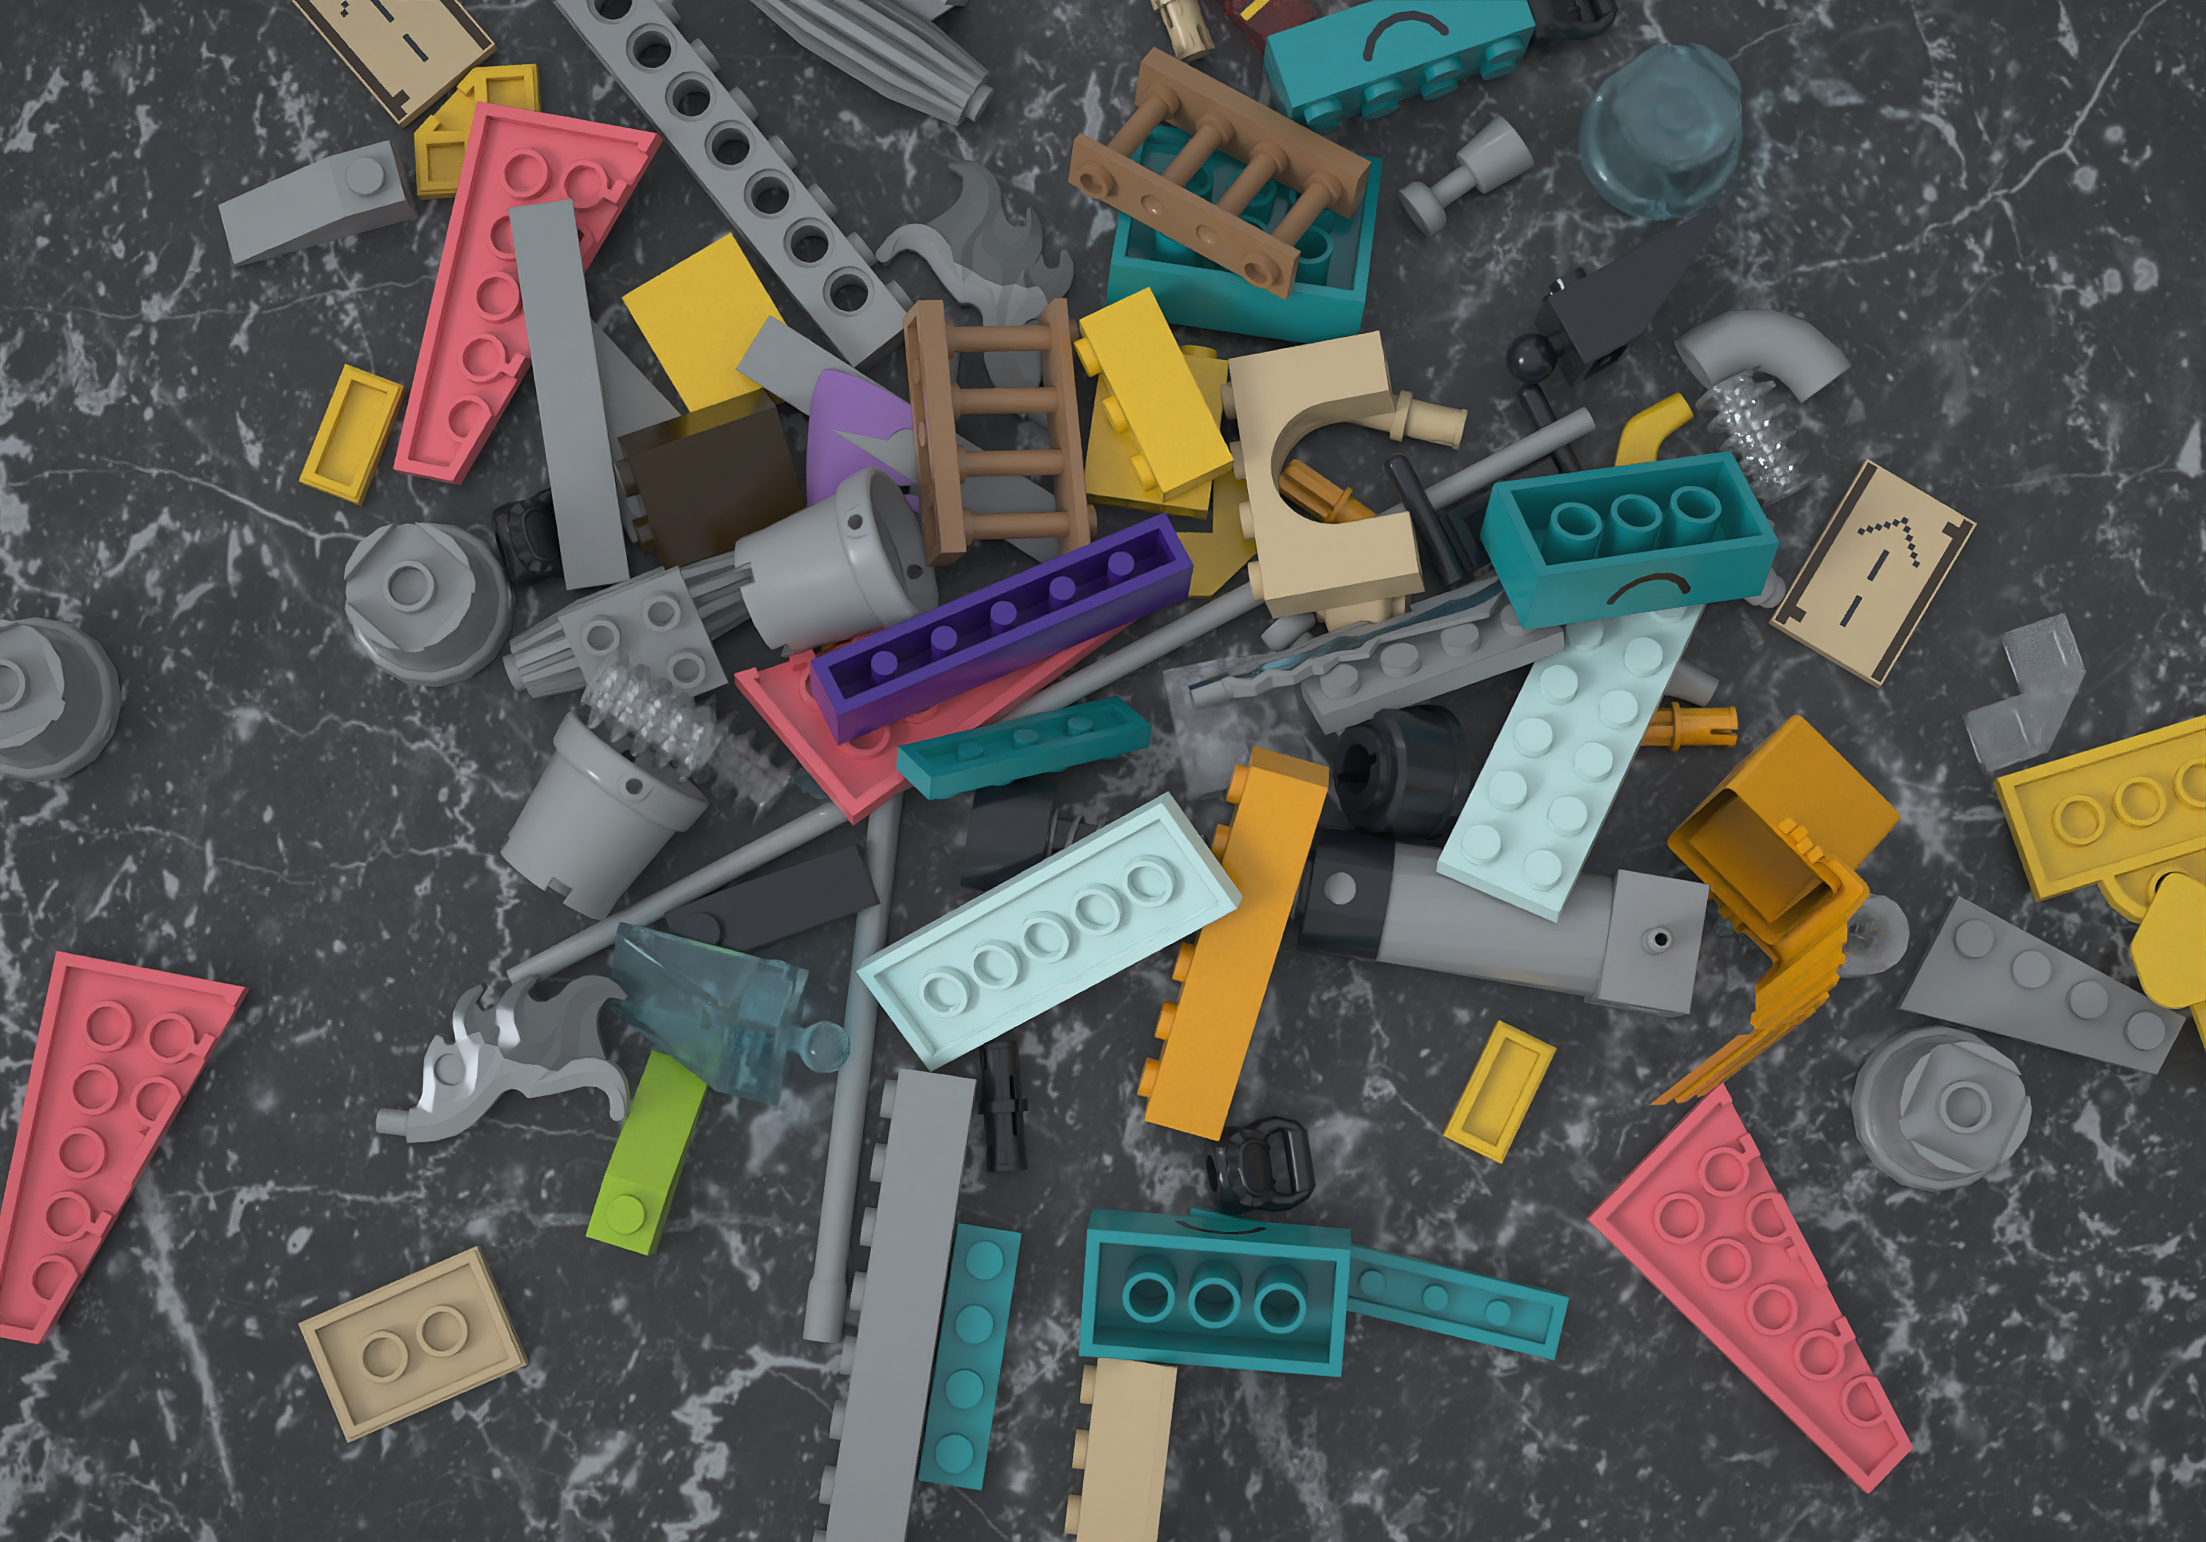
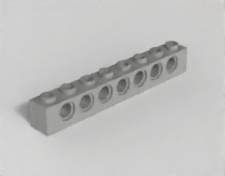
(857, 336)

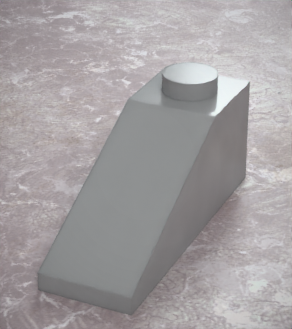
(319, 204)

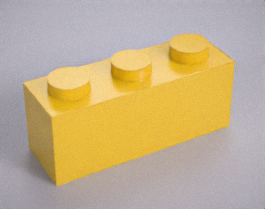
(1152, 396)

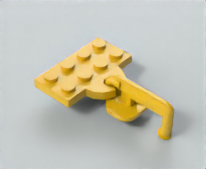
(2123, 823)

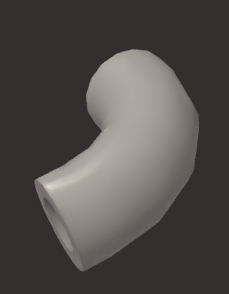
(1756, 337)

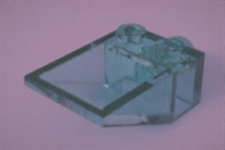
(722, 1012)

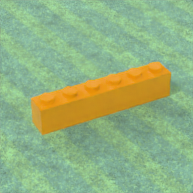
(1234, 956)

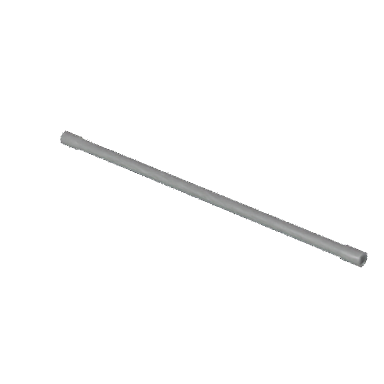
(828, 1285)

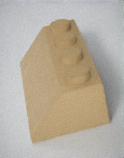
(1122, 1451)

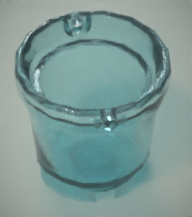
(1664, 132)

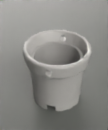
(838, 567)
(428, 602)
(54, 699)
(597, 818)
(1939, 1108)

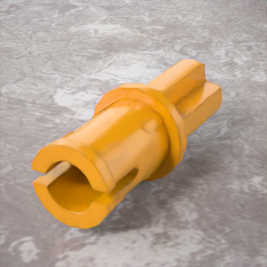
(1320, 495)
(1692, 727)

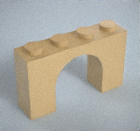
(1277, 403)

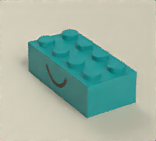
(1389, 52)
(1628, 539)
(1215, 1292)

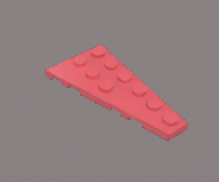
(476, 321)
(864, 771)
(100, 1096)
(1733, 1261)

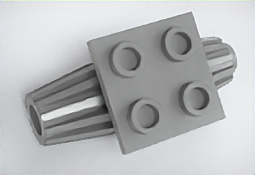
(891, 50)
(655, 618)

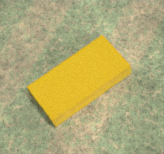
(353, 435)
(1499, 1092)

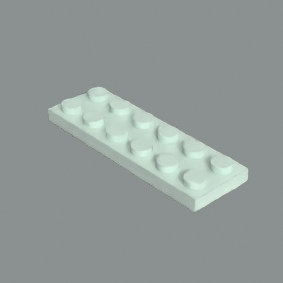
(1565, 758)
(1050, 932)

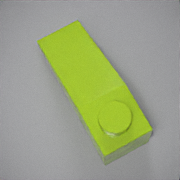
(648, 1157)

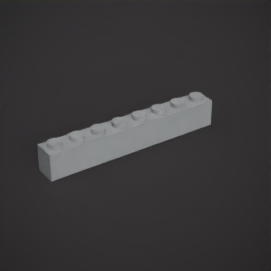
(899, 1307)

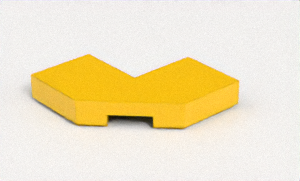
(444, 137)
(1224, 551)

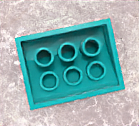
(1202, 294)

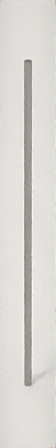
(1049, 699)

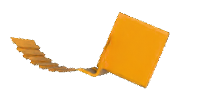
(1782, 866)

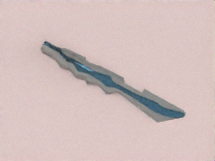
(1347, 644)

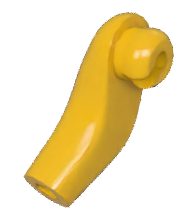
(1649, 429)

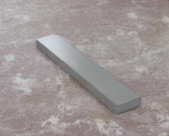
(790, 369)
(569, 394)

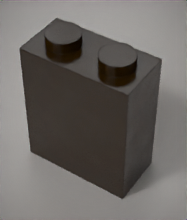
(709, 478)

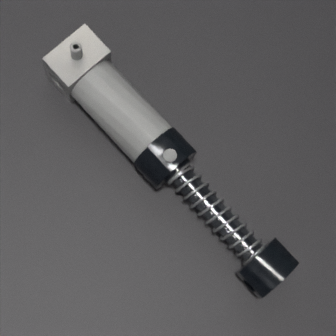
(1375, 898)

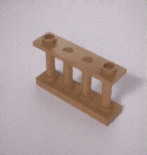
(1246, 131)
(945, 465)

